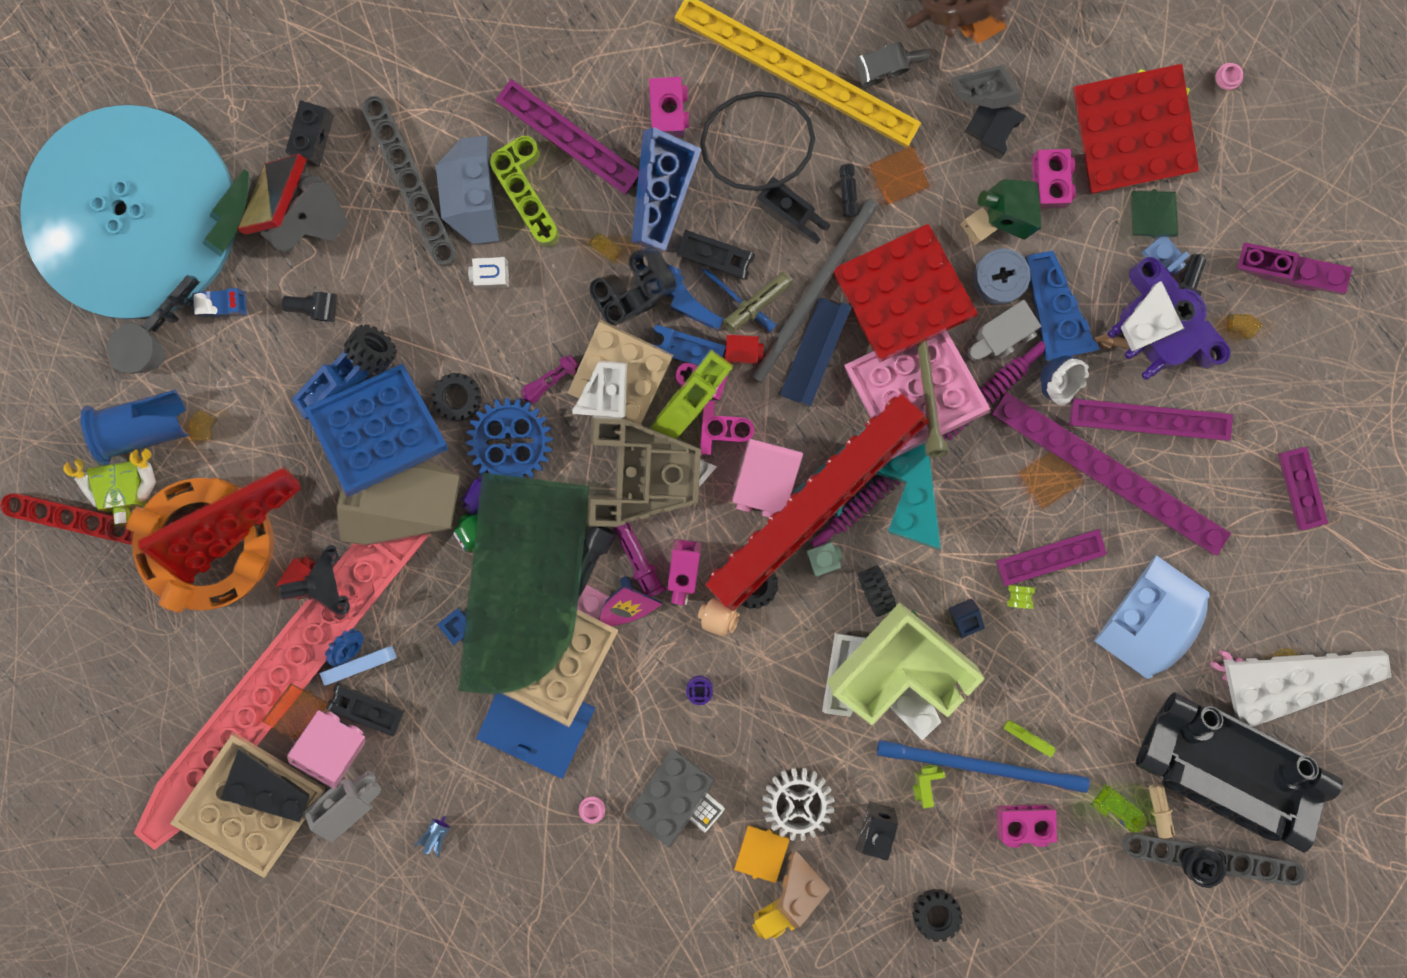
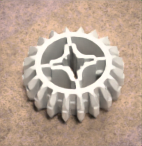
(790, 812)

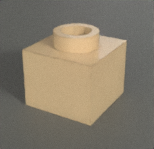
(978, 226)

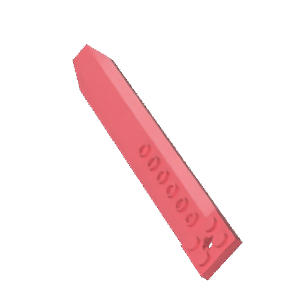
(291, 658)

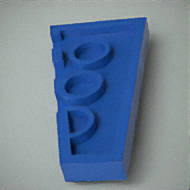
(1057, 310)

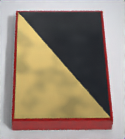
(272, 194)

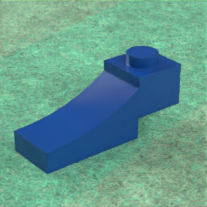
(688, 306)
(329, 381)

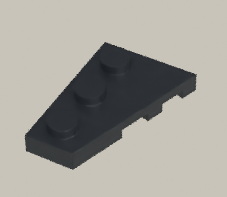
(262, 789)

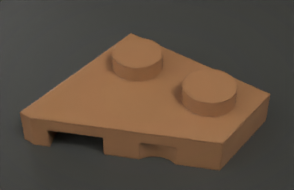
(801, 891)

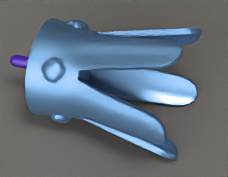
(434, 835)

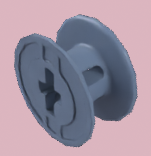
(1002, 262)

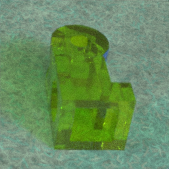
(1127, 814)

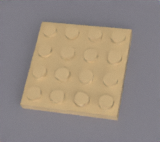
(566, 685)
(238, 831)

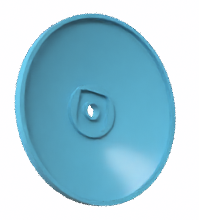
(134, 259)

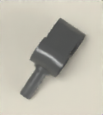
(888, 60)

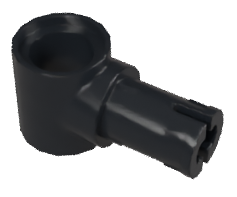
(319, 306)

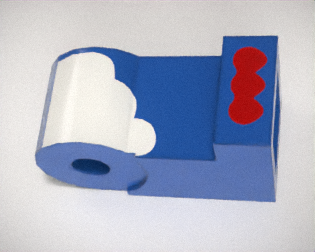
(220, 303)

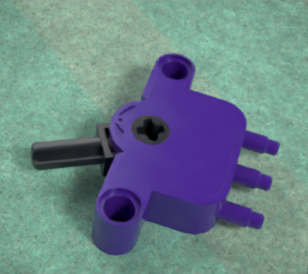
(1197, 335)

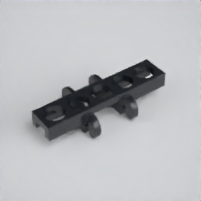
(177, 298)

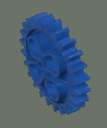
(509, 416)

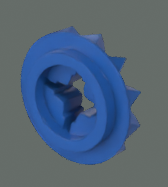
(344, 647)

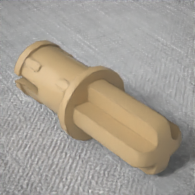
(1161, 811)

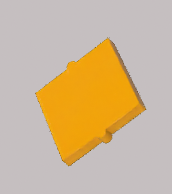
(761, 853)

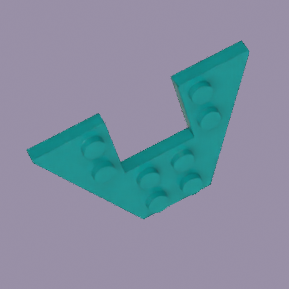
(916, 512)

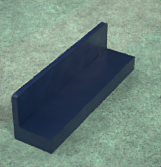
(815, 351)

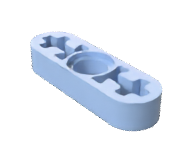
(358, 665)

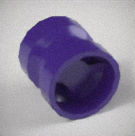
(699, 690)

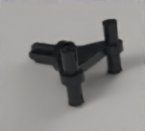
(319, 585)

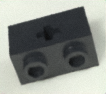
(310, 132)

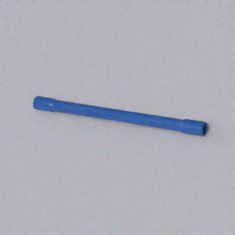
(1065, 780)

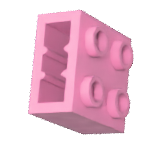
(327, 748)

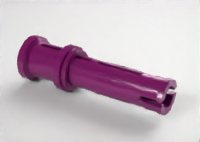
(643, 570)

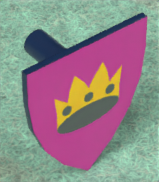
(626, 605)

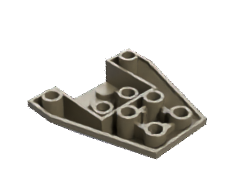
(400, 507)

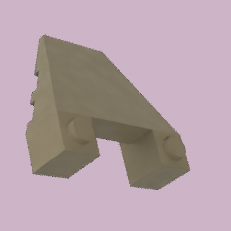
(651, 472)

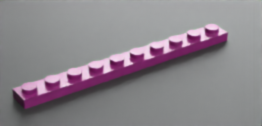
(1110, 474)

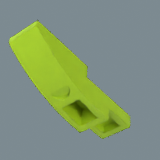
(692, 396)

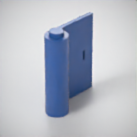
(533, 735)

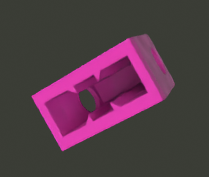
(683, 562)

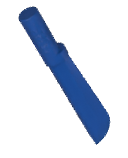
(761, 318)

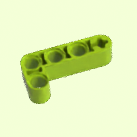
(528, 196)

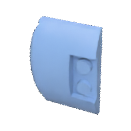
(1156, 620)

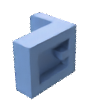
(1167, 254)

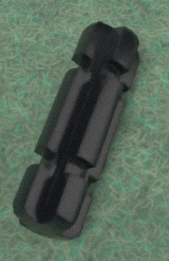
(848, 190)

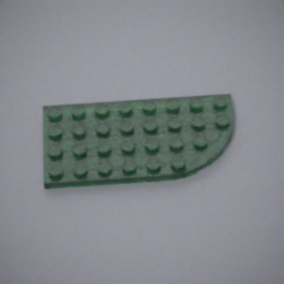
(522, 581)

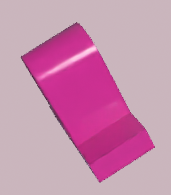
(728, 424)

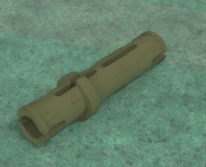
(749, 309)

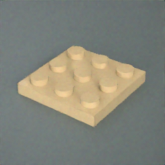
(644, 367)

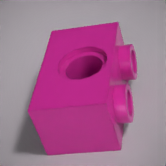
(668, 91)

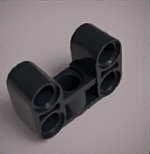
(640, 297)

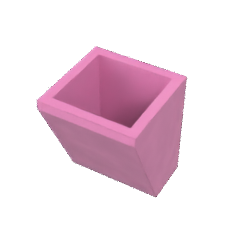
(766, 477)

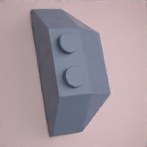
(468, 190)

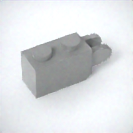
(1003, 332)
(342, 806)

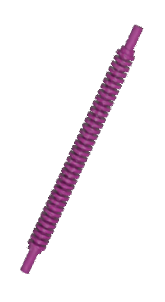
(997, 386)

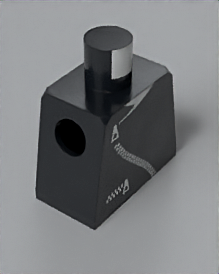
(877, 832)

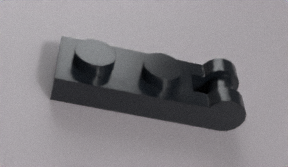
(715, 254)
(366, 710)

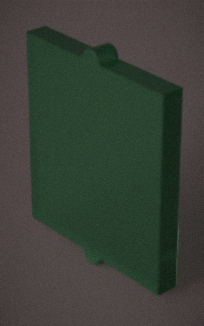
(1154, 213)

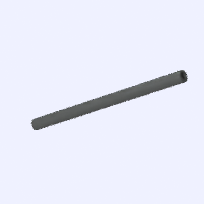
(814, 290)

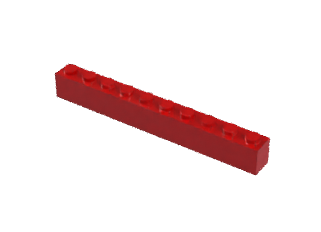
(817, 502)

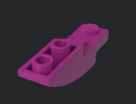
(1293, 270)

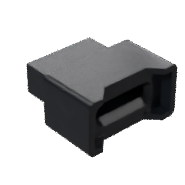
(993, 128)

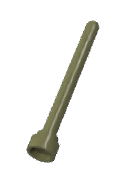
(935, 445)

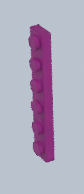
(568, 137)
(1151, 420)

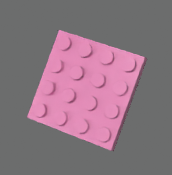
(954, 387)

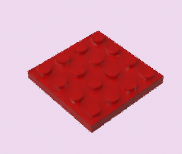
(1136, 128)
(904, 292)

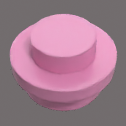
(1229, 76)
(592, 809)

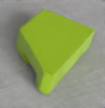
(1030, 738)

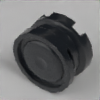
(1203, 866)

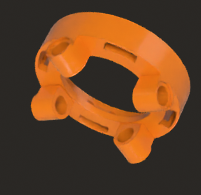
(175, 593)

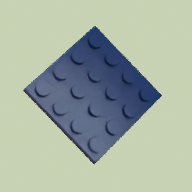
(375, 429)

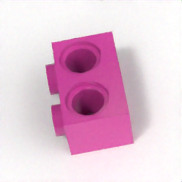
(1048, 178)
(1027, 817)

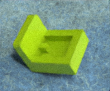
(923, 791)

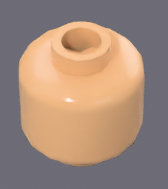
(717, 618)

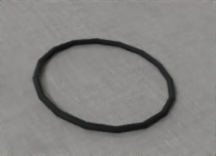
(766, 186)

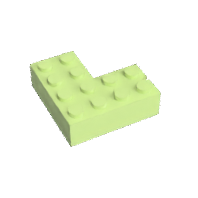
(900, 656)

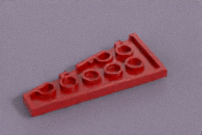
(217, 528)

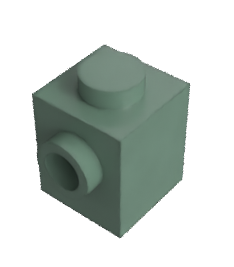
(824, 558)

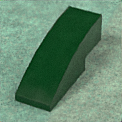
(228, 215)

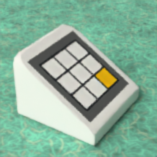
(707, 813)

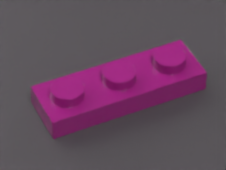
(1302, 488)

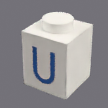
(489, 273)

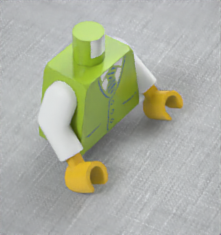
(116, 486)

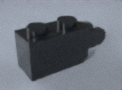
(791, 210)

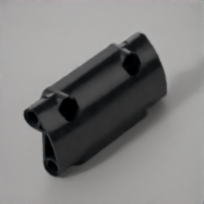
(1237, 772)

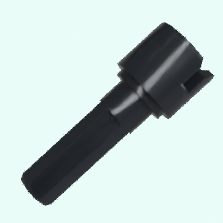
(597, 543)

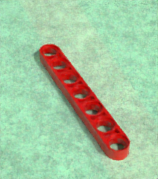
(54, 513)

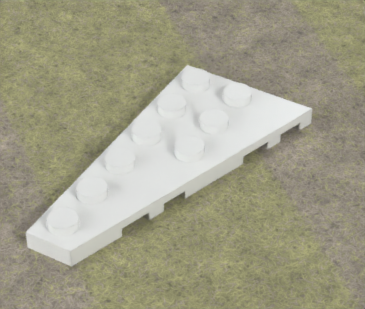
(1291, 683)

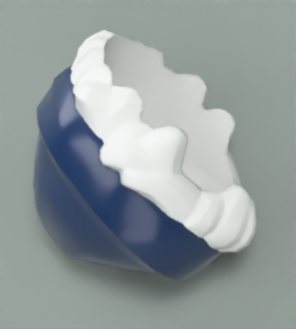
(1063, 378)

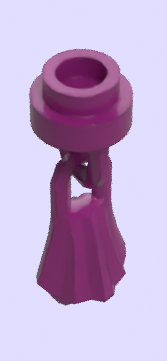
(533, 391)

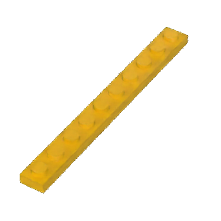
(797, 71)

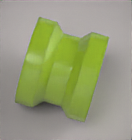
(1021, 596)

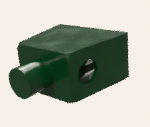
(1013, 207)

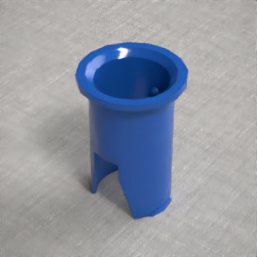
(132, 425)

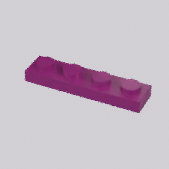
(1051, 557)

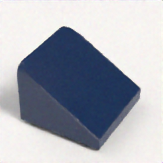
(967, 618)

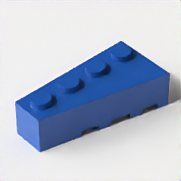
(661, 187)

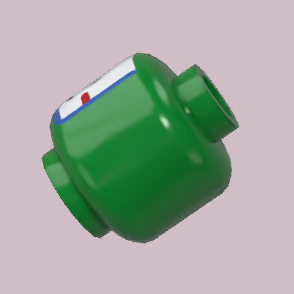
(465, 532)

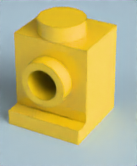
(770, 922)

